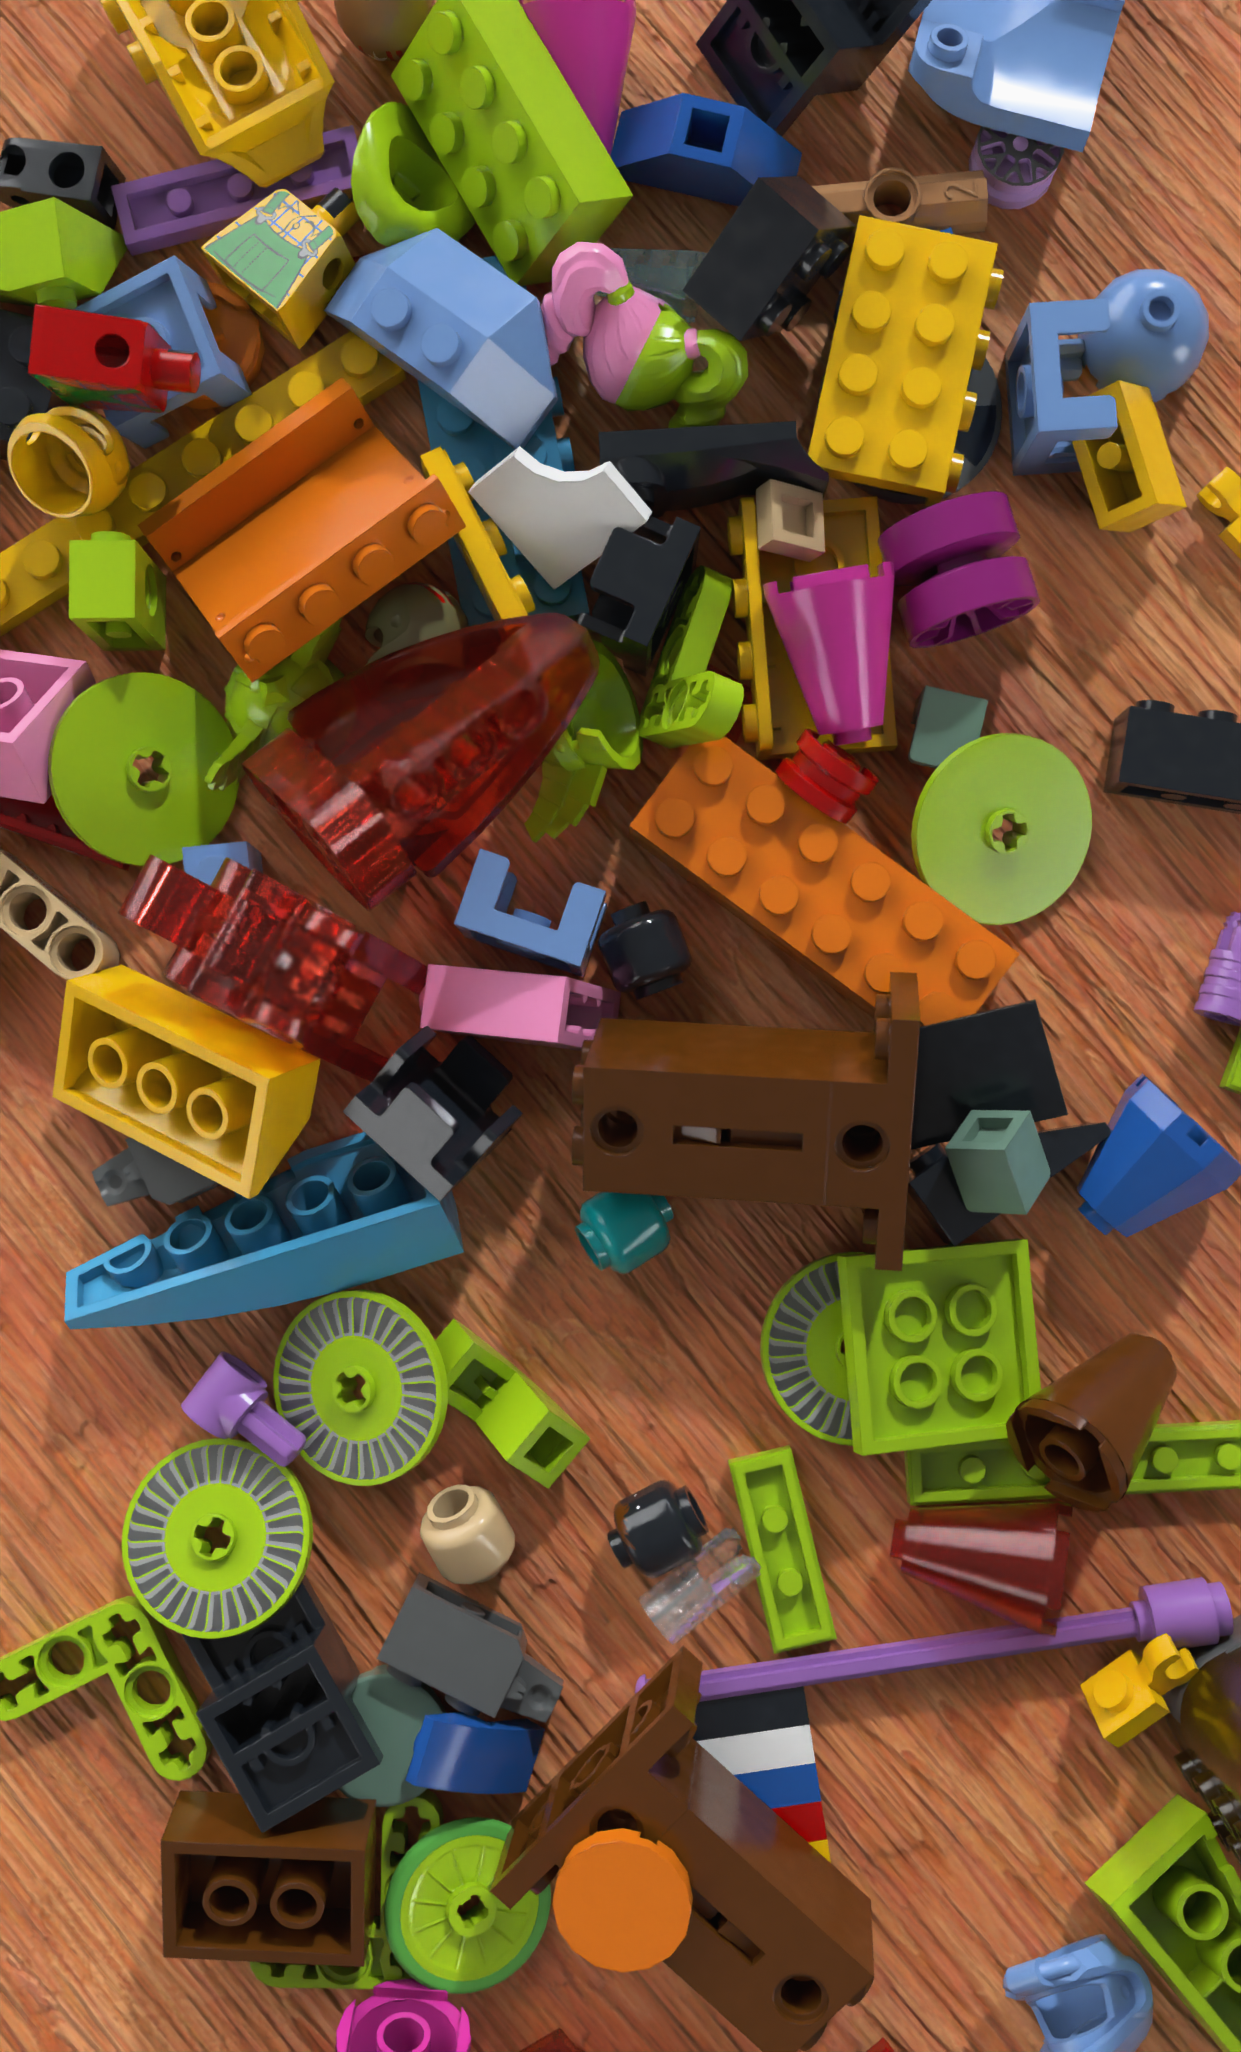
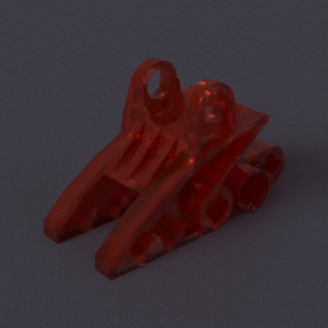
(272, 957)

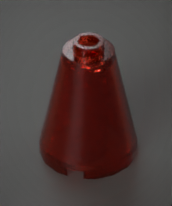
(990, 1556)

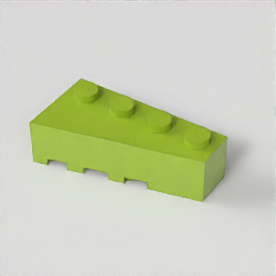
(1182, 1912)

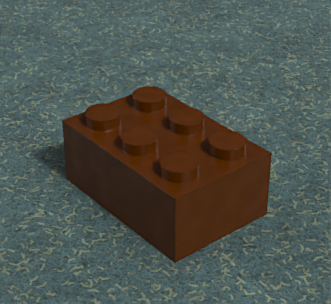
(269, 1895)

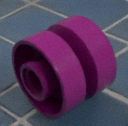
(957, 569)

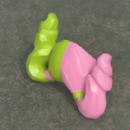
(636, 343)

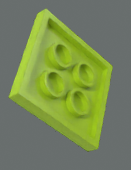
(939, 1345)

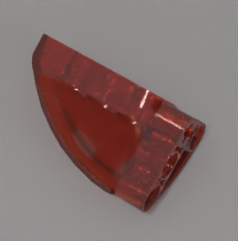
(423, 747)

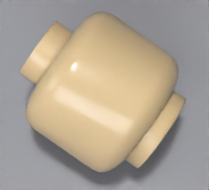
(467, 1534)

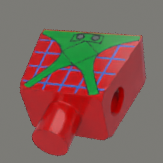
(107, 361)

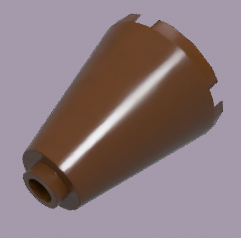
(1095, 1422)

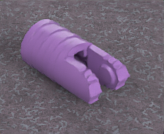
(1221, 987)

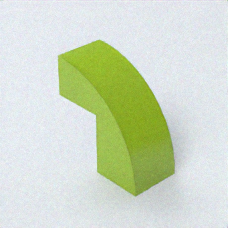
(508, 1406)

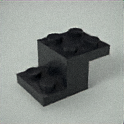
(789, 51)
(285, 1710)

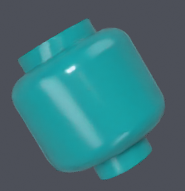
(624, 1229)

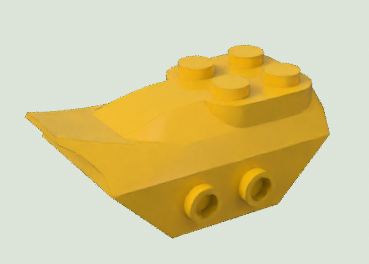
(237, 77)

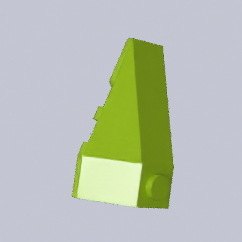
(55, 255)

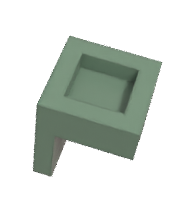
(944, 724)
(998, 1161)

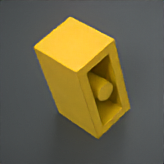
(1131, 471)

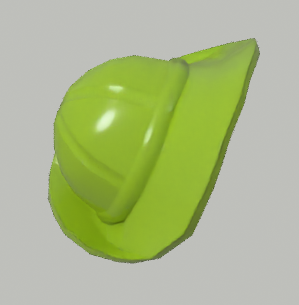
(401, 181)

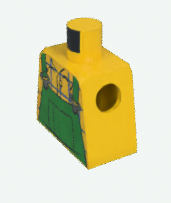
(286, 259)

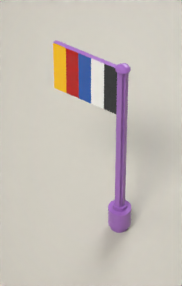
(758, 1714)

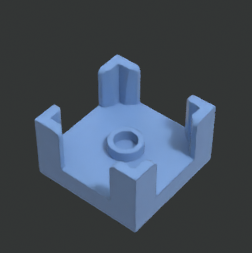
(172, 303)
(1035, 369)
(524, 933)

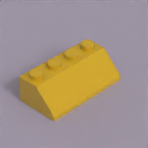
(182, 1077)

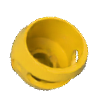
(70, 462)

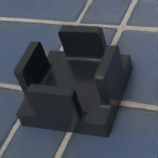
(640, 588)
(436, 1113)

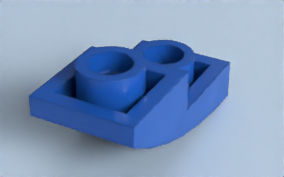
(474, 1755)

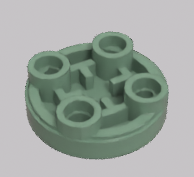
(394, 1718)

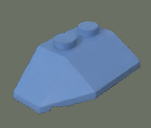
(454, 330)

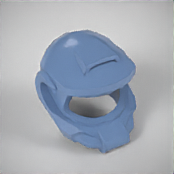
(1085, 1997)

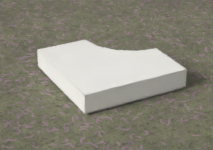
(558, 515)

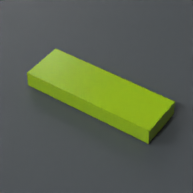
(783, 1547)

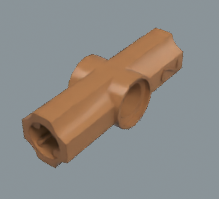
(926, 201)

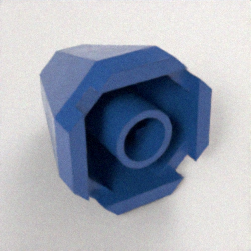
(1151, 1164)

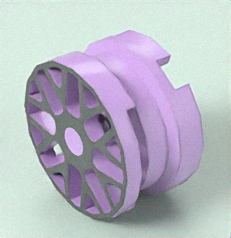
(1014, 166)

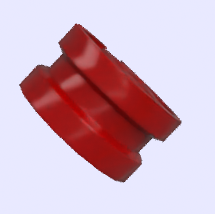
(826, 777)

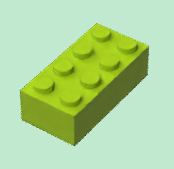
(509, 134)

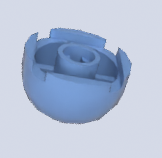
(1152, 335)

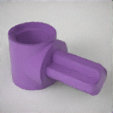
(232, 1401)

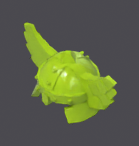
(261, 708)
(598, 738)

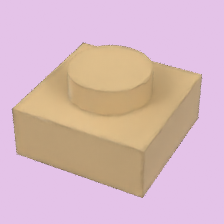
(790, 520)

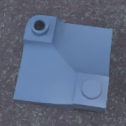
(1017, 63)

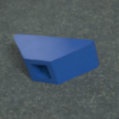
(700, 148)

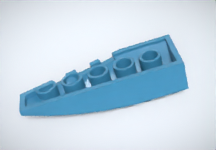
(310, 1232)

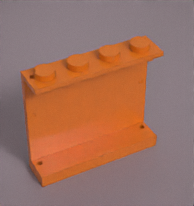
(300, 529)

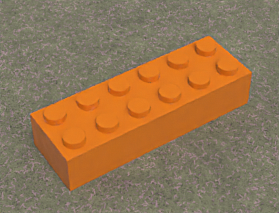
(815, 885)

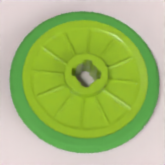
(422, 1914)

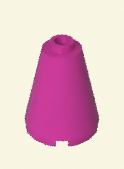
(591, 51)
(838, 645)
(404, 2019)

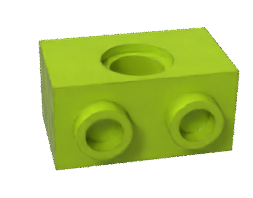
(117, 593)

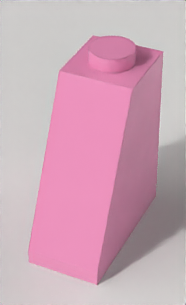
(514, 1006)

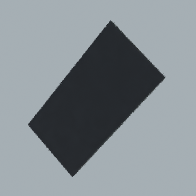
(983, 1064)

